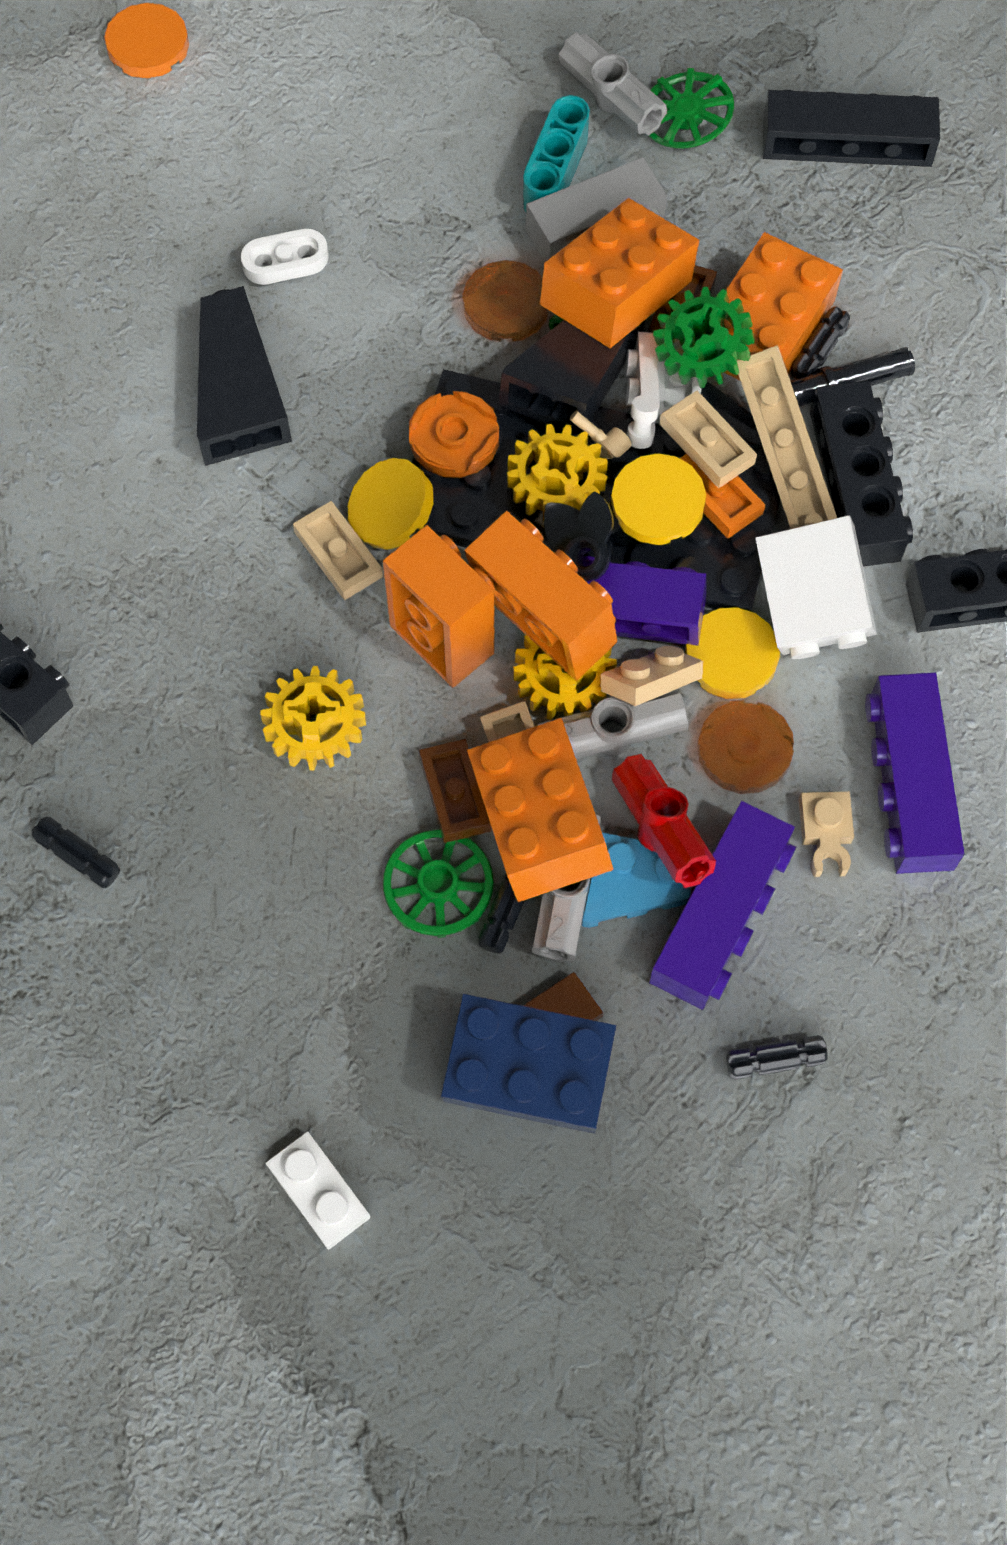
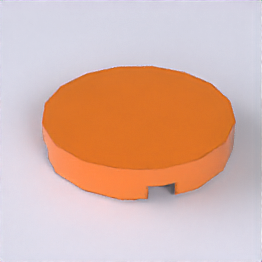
(146, 40)
(454, 434)

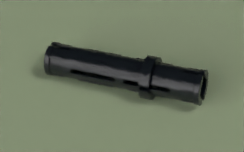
(876, 369)

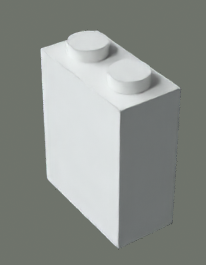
(816, 587)

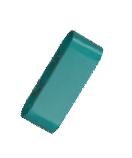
(557, 149)

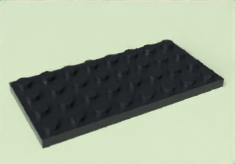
(474, 502)

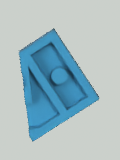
(634, 885)

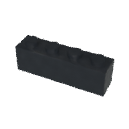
(851, 128)

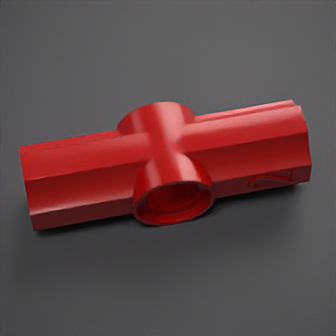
(663, 821)

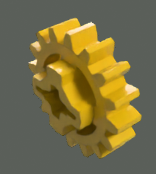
(558, 469)
(540, 672)
(293, 712)

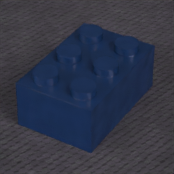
(528, 1063)

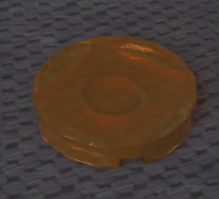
(504, 301)
(745, 747)

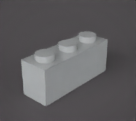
(566, 214)

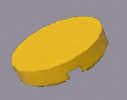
(658, 498)
(390, 503)
(736, 653)

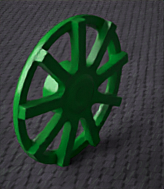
(688, 108)
(437, 884)

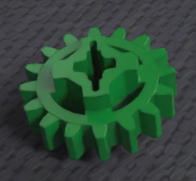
(698, 320)

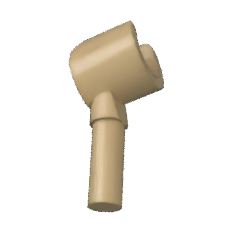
(612, 444)

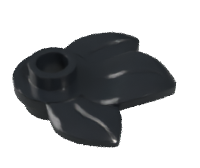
(581, 531)

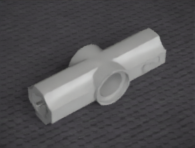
(612, 83)
(641, 723)
(560, 922)

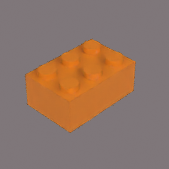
(618, 272)
(785, 296)
(545, 594)
(440, 604)
(540, 810)

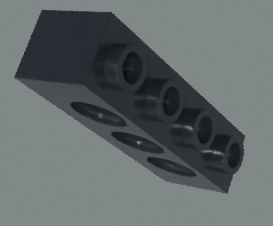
(855, 410)
(942, 606)
(40, 700)

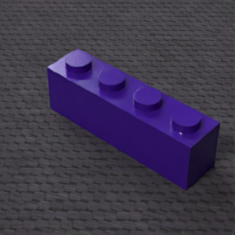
(655, 601)
(915, 773)
(722, 905)

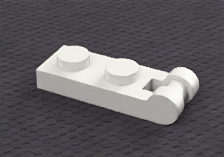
(642, 390)

